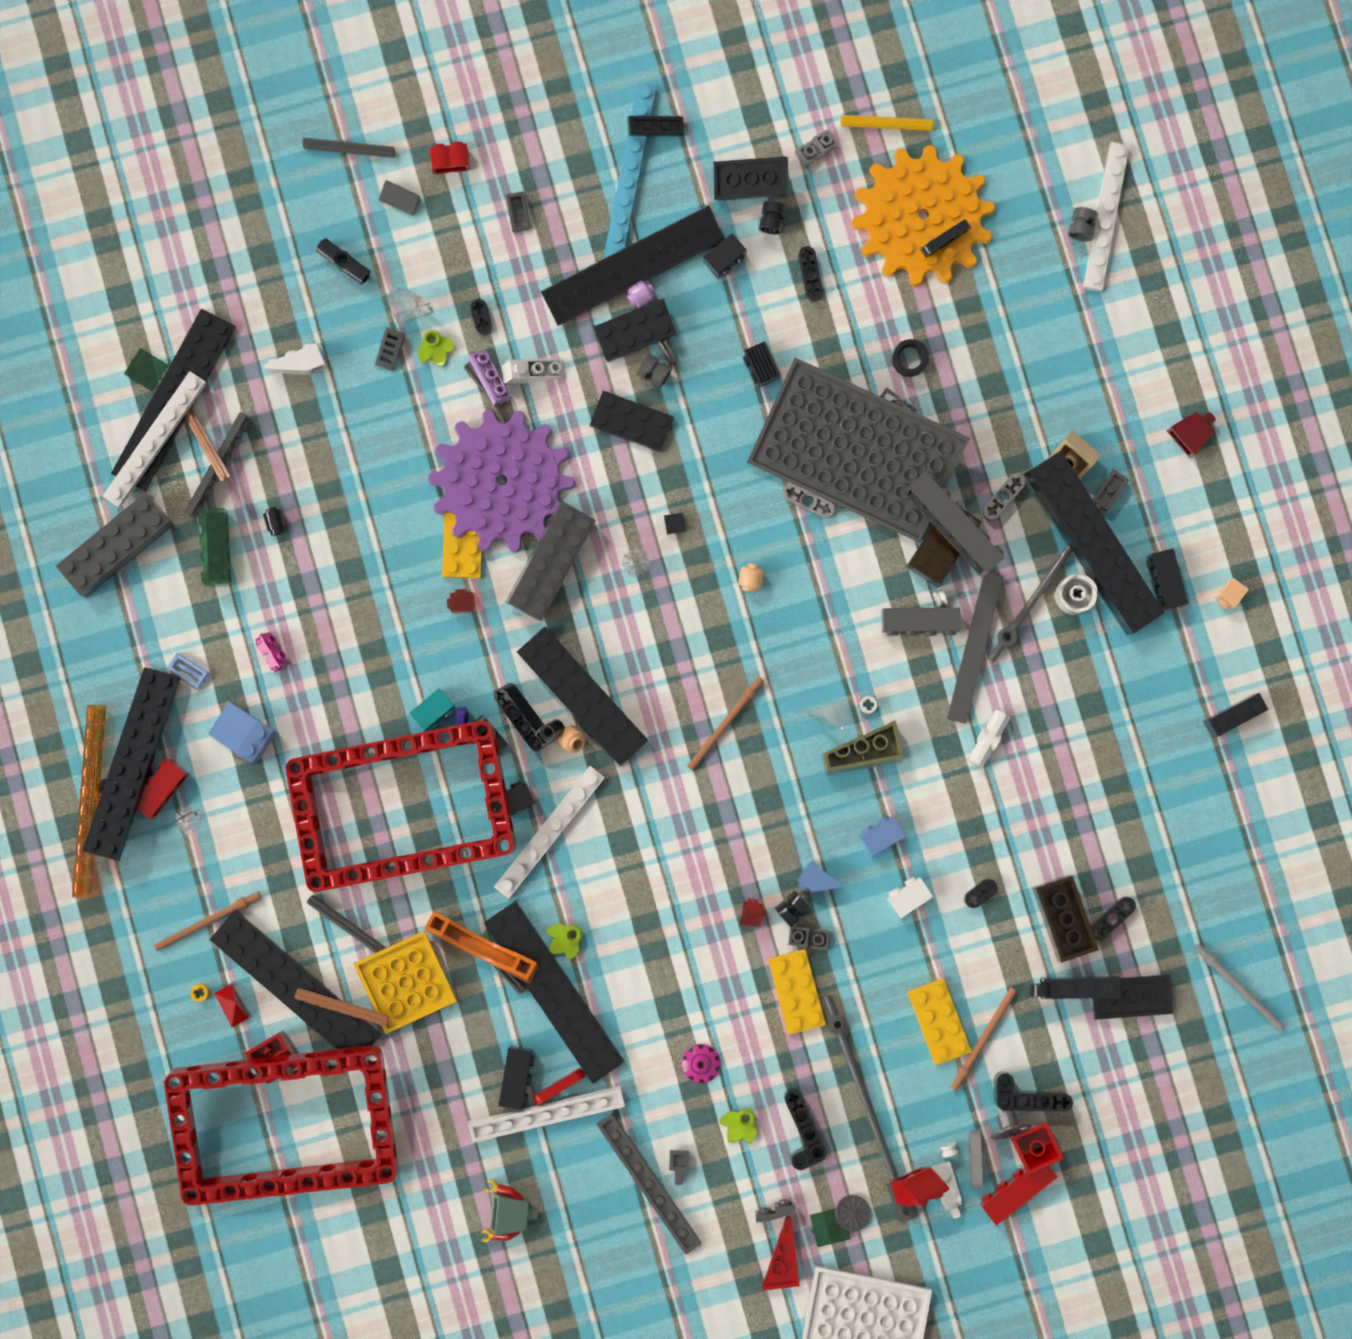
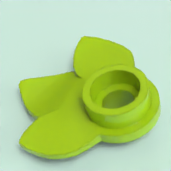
(435, 351)
(562, 941)
(737, 1127)

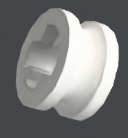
(940, 598)
(871, 700)
(949, 1149)

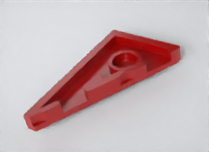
(783, 1264)

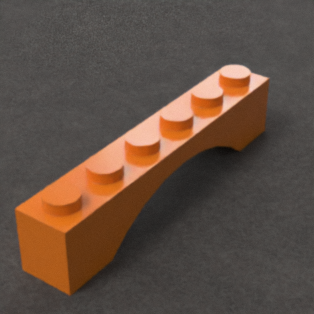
(481, 948)

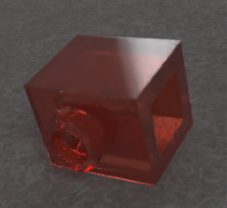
(461, 602)
(752, 913)

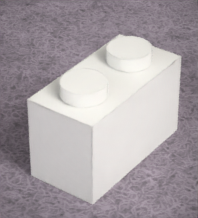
(909, 896)

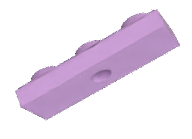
(489, 377)

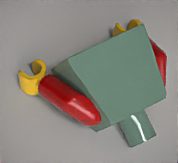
(508, 1213)

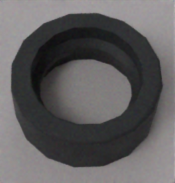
(905, 344)

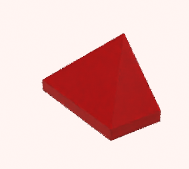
(231, 1005)

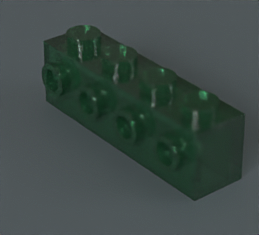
(215, 547)

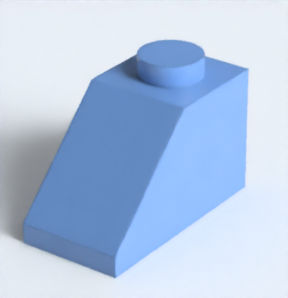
(816, 879)

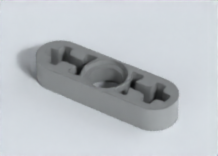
(1016, 490)
(823, 502)
(975, 1159)

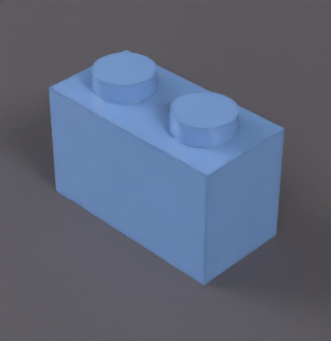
(882, 835)

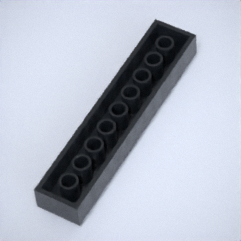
(1094, 543)

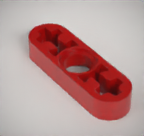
(559, 1086)

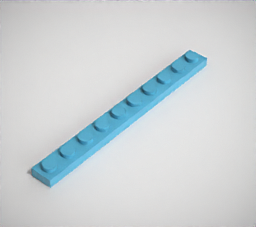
(629, 174)

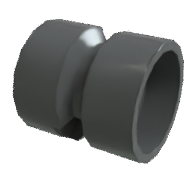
(1083, 220)
(655, 371)

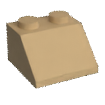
(1078, 453)

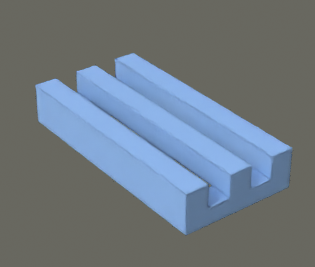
(202, 679)

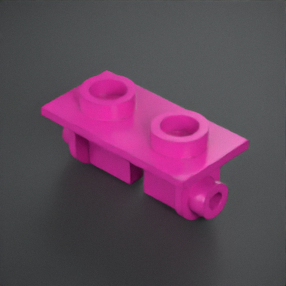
(268, 644)

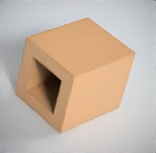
(1231, 594)

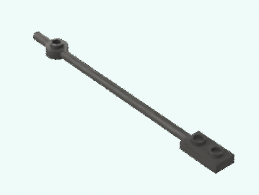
(1103, 499)
(904, 1213)

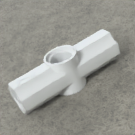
(988, 738)

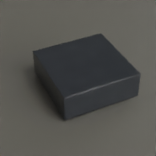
(674, 523)

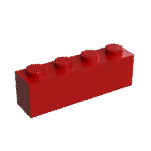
(1015, 1192)

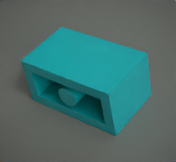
(433, 710)

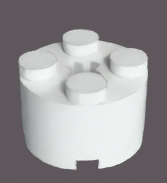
(1086, 598)

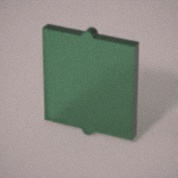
(146, 369)
(827, 1229)

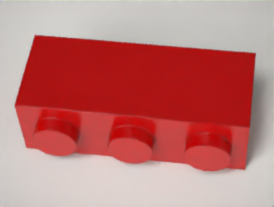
(161, 787)

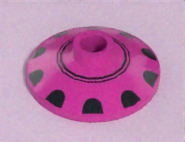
(703, 1053)

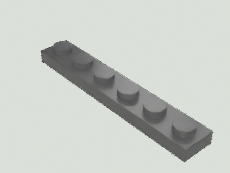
(230, 442)

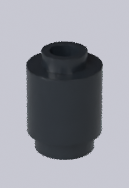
(274, 521)

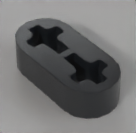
(476, 318)
(983, 897)

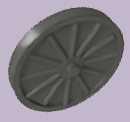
(852, 1213)

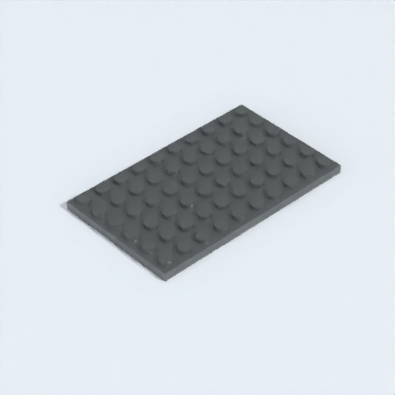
(854, 447)

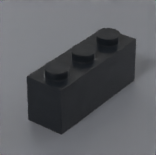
(1167, 579)
(1235, 715)
(516, 1077)

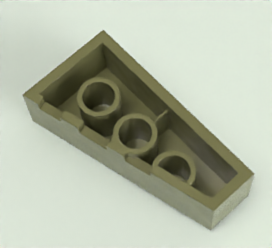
(869, 750)

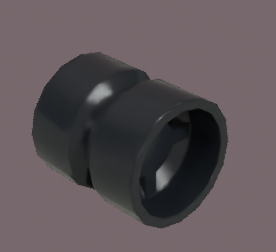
(772, 221)
(798, 905)

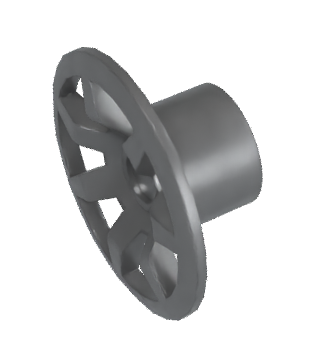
(1007, 1124)

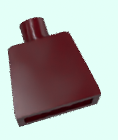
(1192, 432)

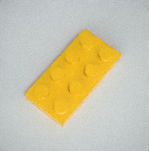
(460, 555)
(796, 991)
(939, 1021)

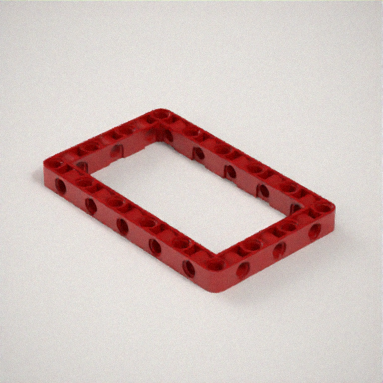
(308, 823)
(286, 1180)

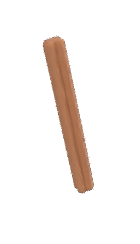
(207, 446)
(342, 1007)

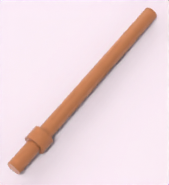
(749, 693)
(241, 904)
(963, 1072)

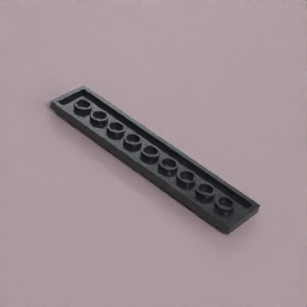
(632, 264)
(196, 354)
(131, 764)
(283, 977)
(557, 994)

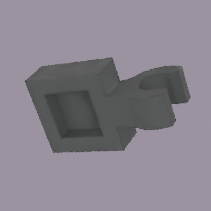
(679, 1162)

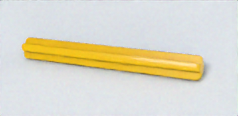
(886, 122)

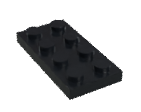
(751, 178)
(635, 330)
(631, 421)
(1138, 998)

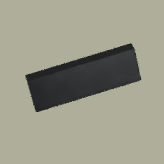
(656, 126)

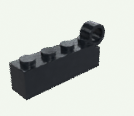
(1077, 987)

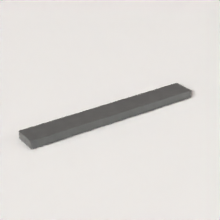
(974, 648)
(649, 1183)

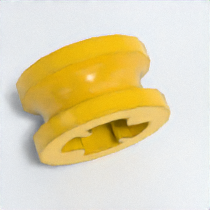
(202, 998)

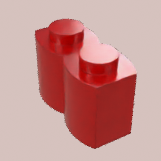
(449, 158)

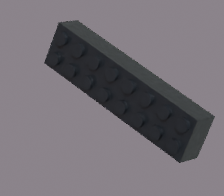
(582, 696)

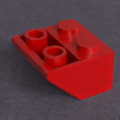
(274, 1046)
(918, 1187)

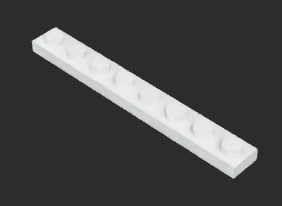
(1106, 217)
(154, 439)
(549, 832)
(546, 1114)

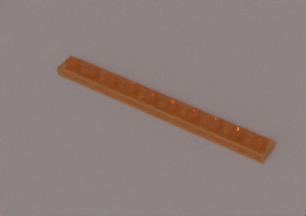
(88, 798)

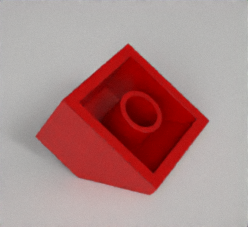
(1037, 1148)

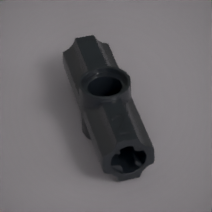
(335, 254)

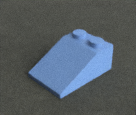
(242, 733)

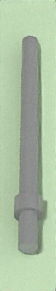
(1212, 961)

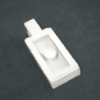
(951, 1198)

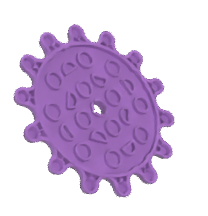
(471, 478)

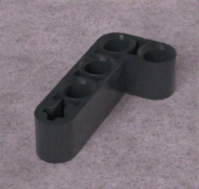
(525, 719)
(1033, 1097)
(802, 1126)

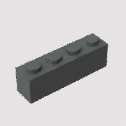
(920, 621)

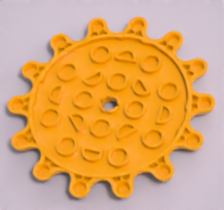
(894, 220)

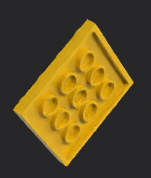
(405, 981)

